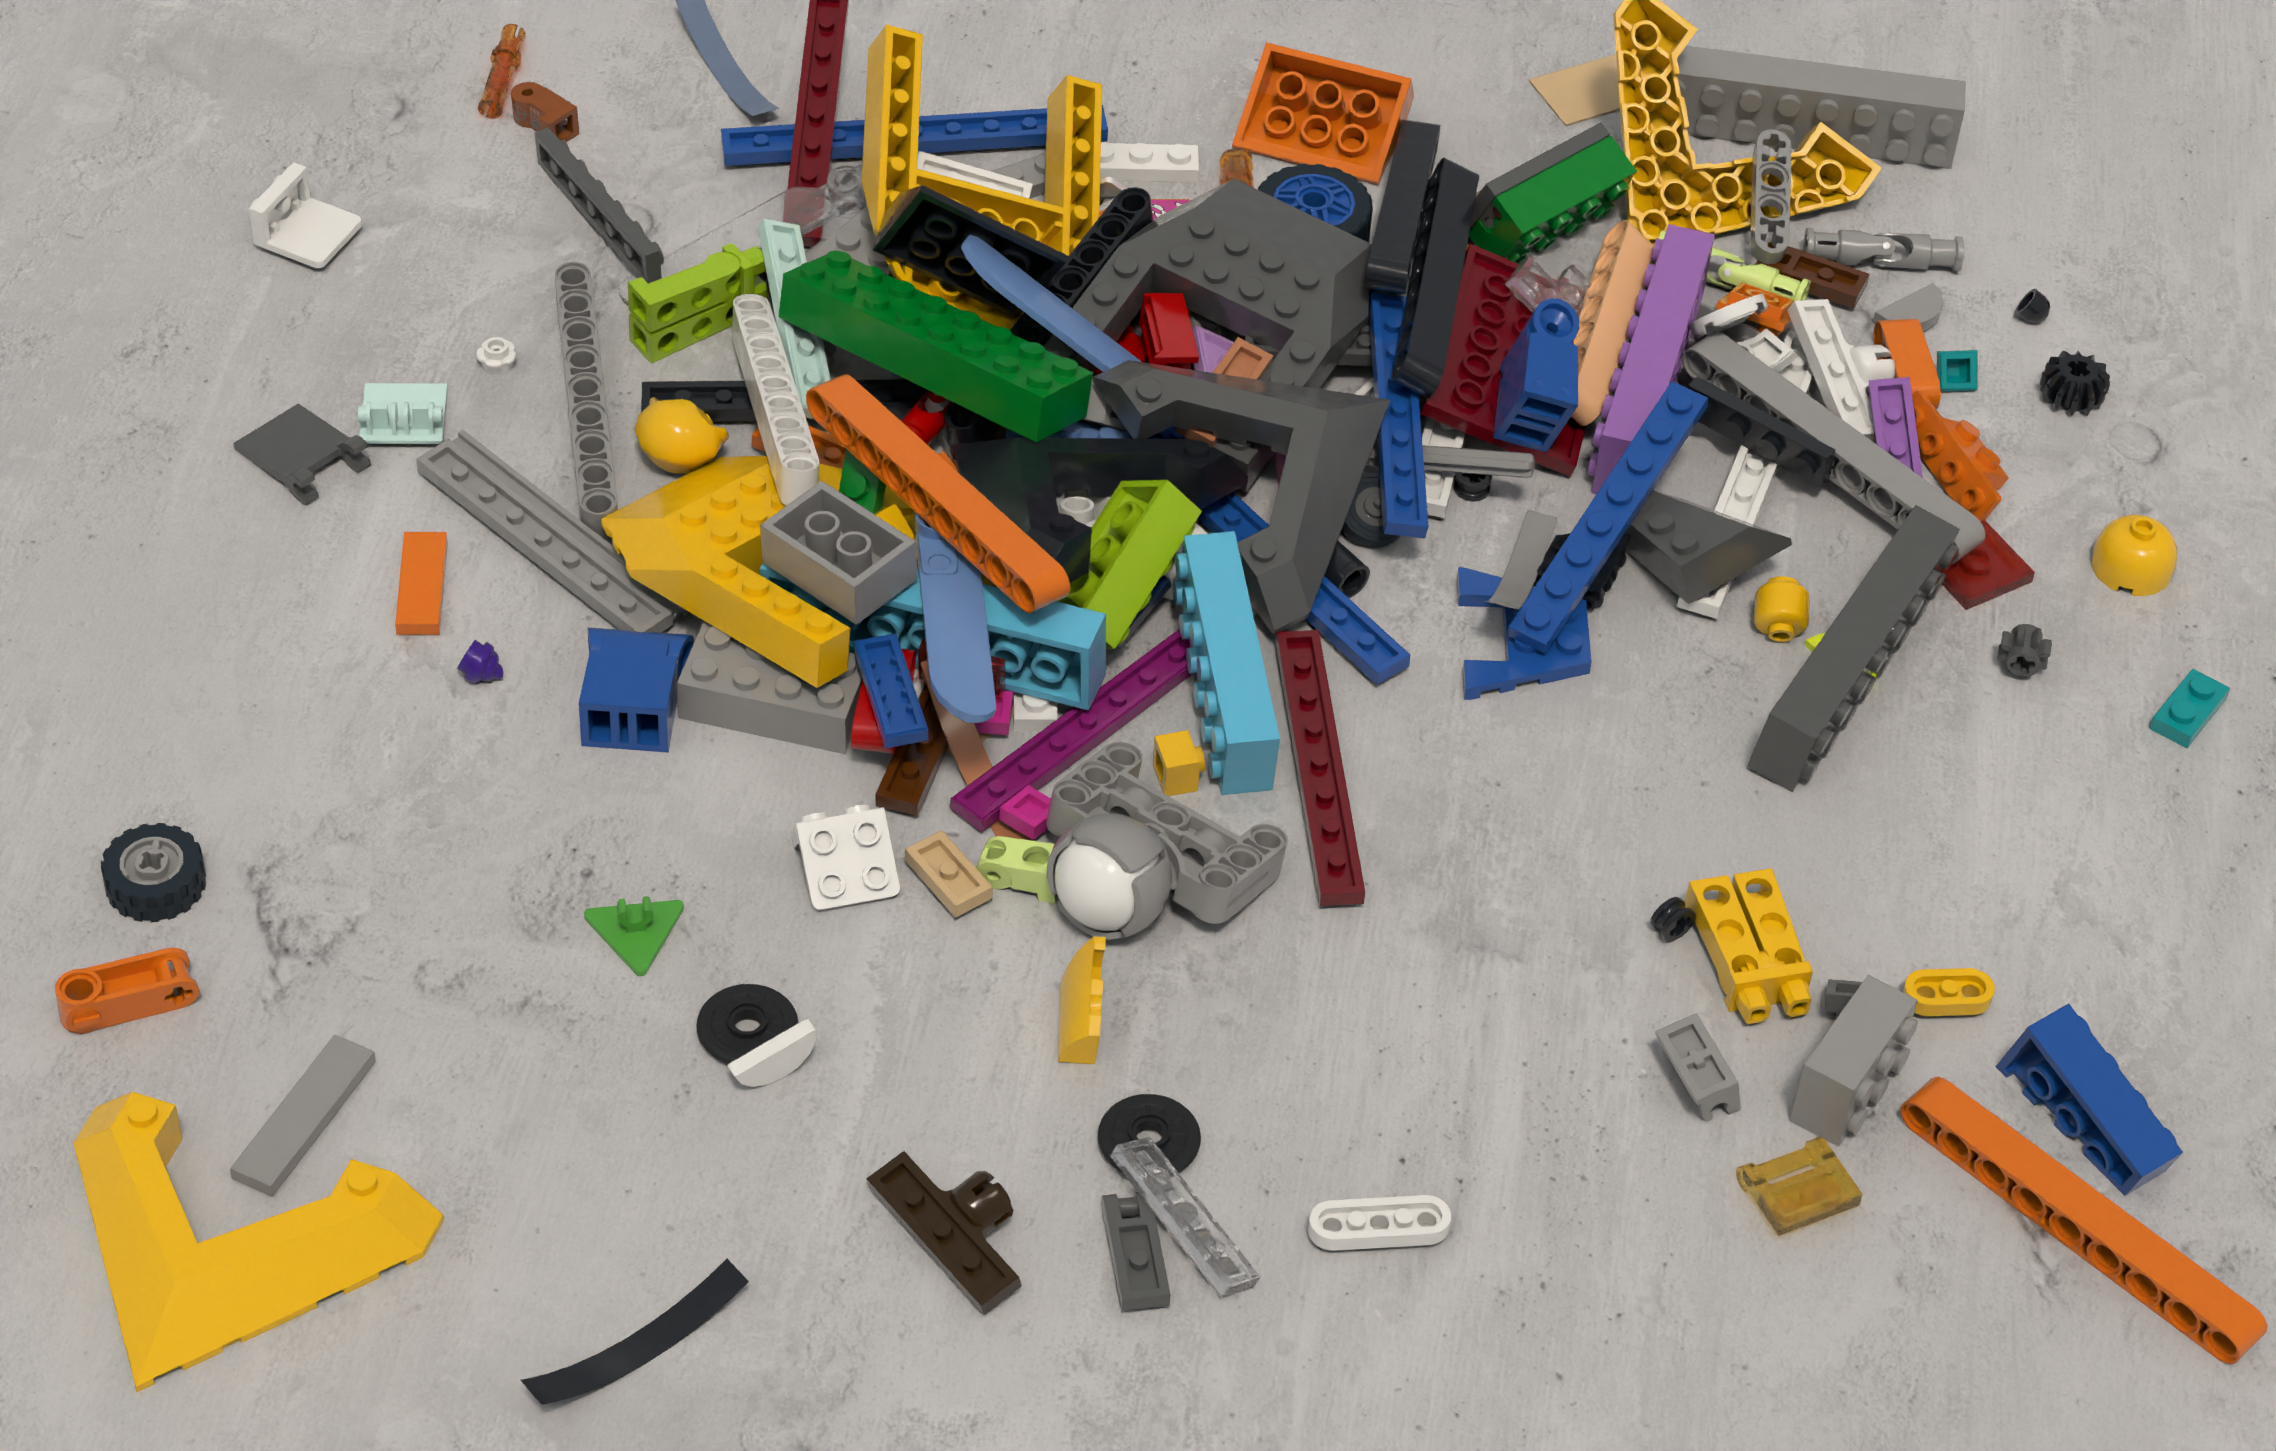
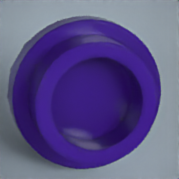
(481, 663)

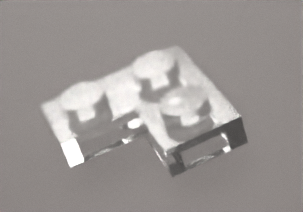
(1533, 285)

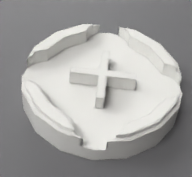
(1729, 316)

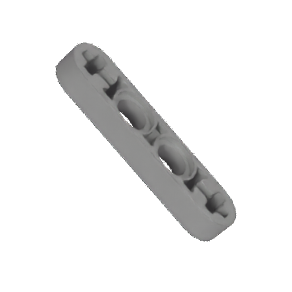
(1771, 196)

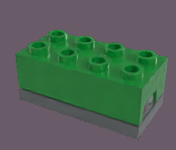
(1551, 195)

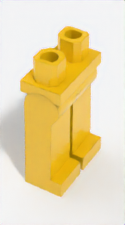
(1752, 944)

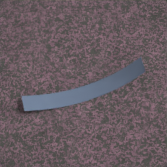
(720, 59)

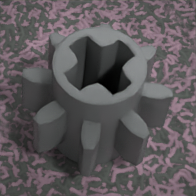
(2024, 650)

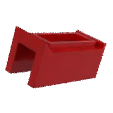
(1168, 330)

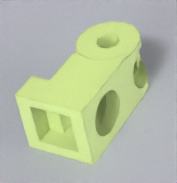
(1017, 865)

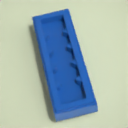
(890, 690)

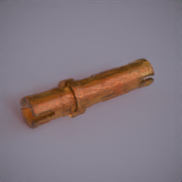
(505, 61)

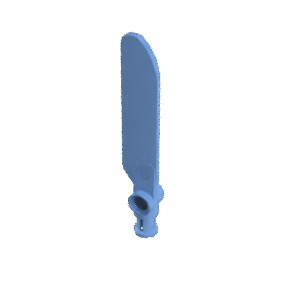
(1047, 309)
(954, 627)

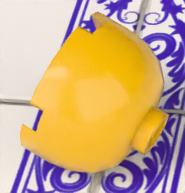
(2135, 555)

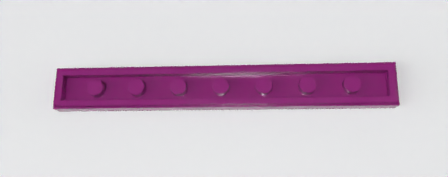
(1075, 732)

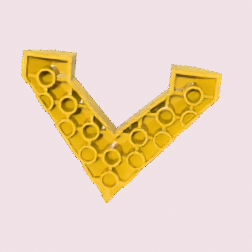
(1657, 143)
(193, 1298)

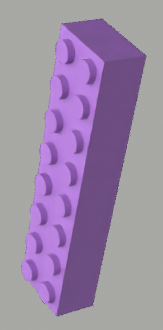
(1657, 342)

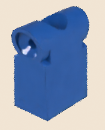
(1539, 378)
(631, 688)

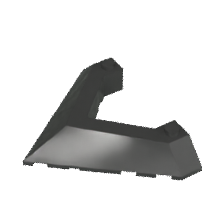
(1325, 449)

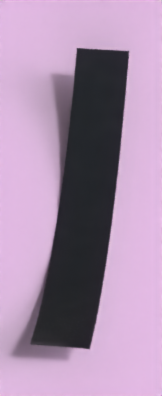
(643, 1344)

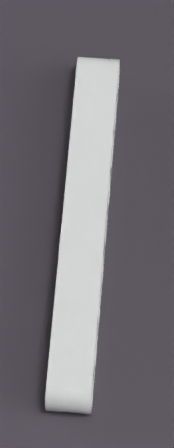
(774, 397)

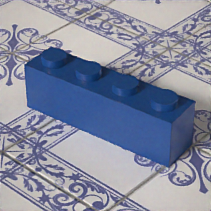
(2091, 1099)

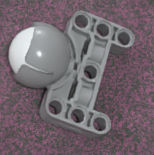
(1133, 845)

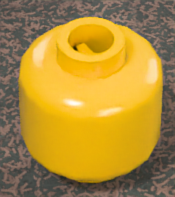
(1781, 608)

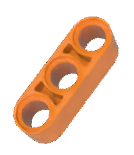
(1910, 354)

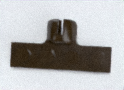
(952, 1226)

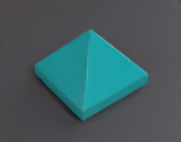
(1958, 370)

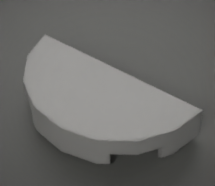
(1921, 305)

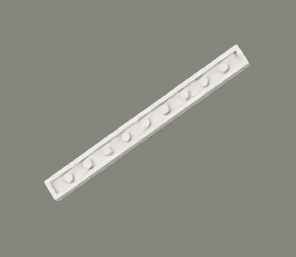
(1750, 481)

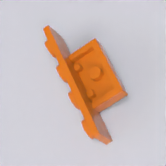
(1958, 459)

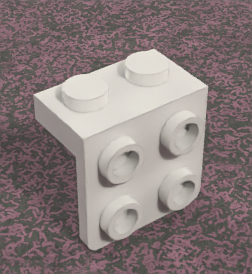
(298, 225)
(847, 857)

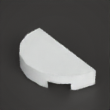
(775, 1057)

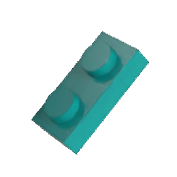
(2189, 708)

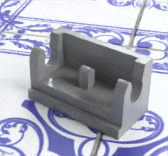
(1700, 1065)

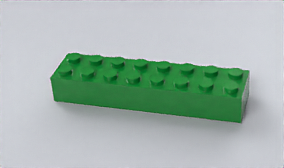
(936, 345)

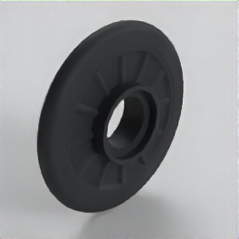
(742, 1001)
(1155, 1112)

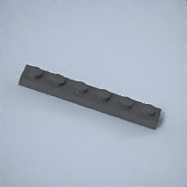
(598, 206)

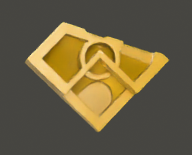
(1081, 1004)

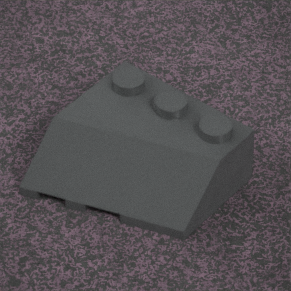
(1697, 546)

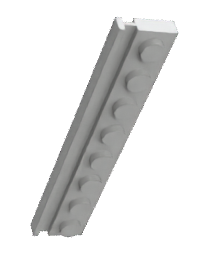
(546, 533)

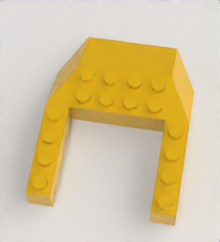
(892, 157)
(704, 553)

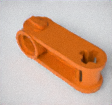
(124, 990)

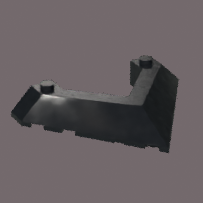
(1028, 476)

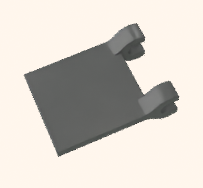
(298, 445)

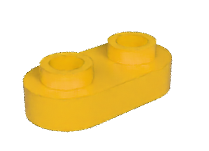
(1944, 991)

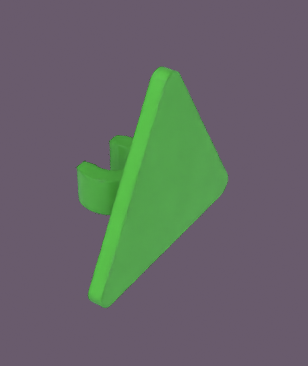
(636, 930)

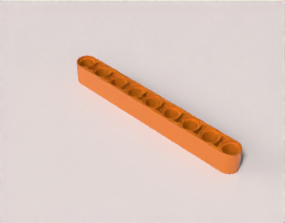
(938, 494)
(2084, 1220)

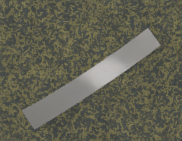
(1525, 560)

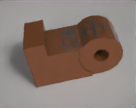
(541, 108)

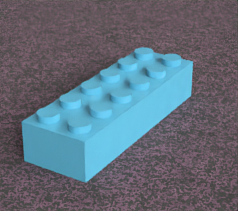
(1226, 663)

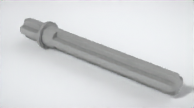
(1471, 461)

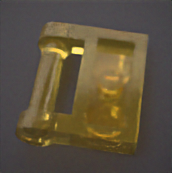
(1804, 1196)

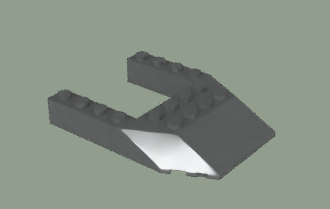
(1249, 270)

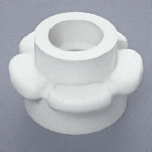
(496, 355)

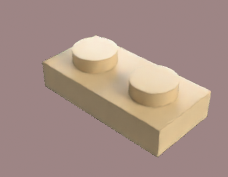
(948, 873)

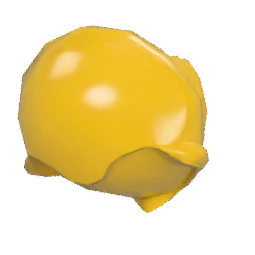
(678, 435)

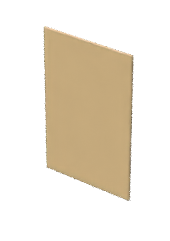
(1581, 90)

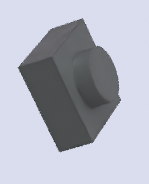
(1839, 994)

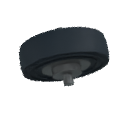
(1365, 516)

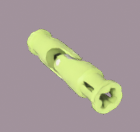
(1733, 273)

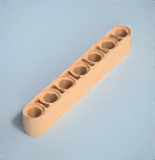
(1605, 325)

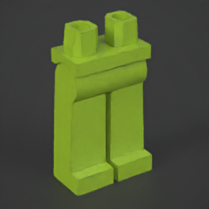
(692, 302)

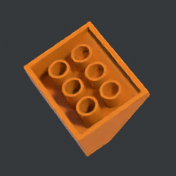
(1324, 112)

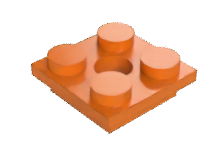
(1775, 319)

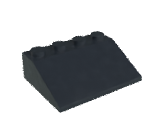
(927, 236)

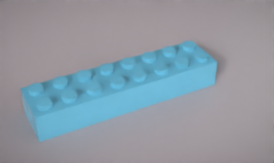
(1046, 652)

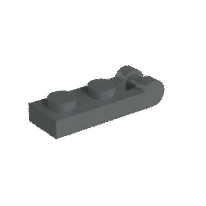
(1135, 1252)

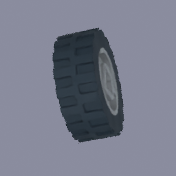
(153, 872)

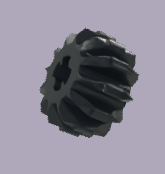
(2074, 382)

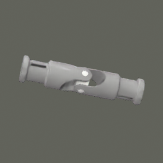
(1859, 247)

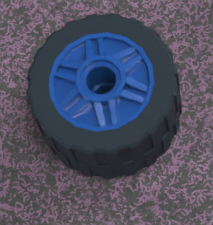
(1325, 195)

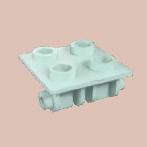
(403, 413)

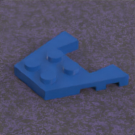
(1566, 657)

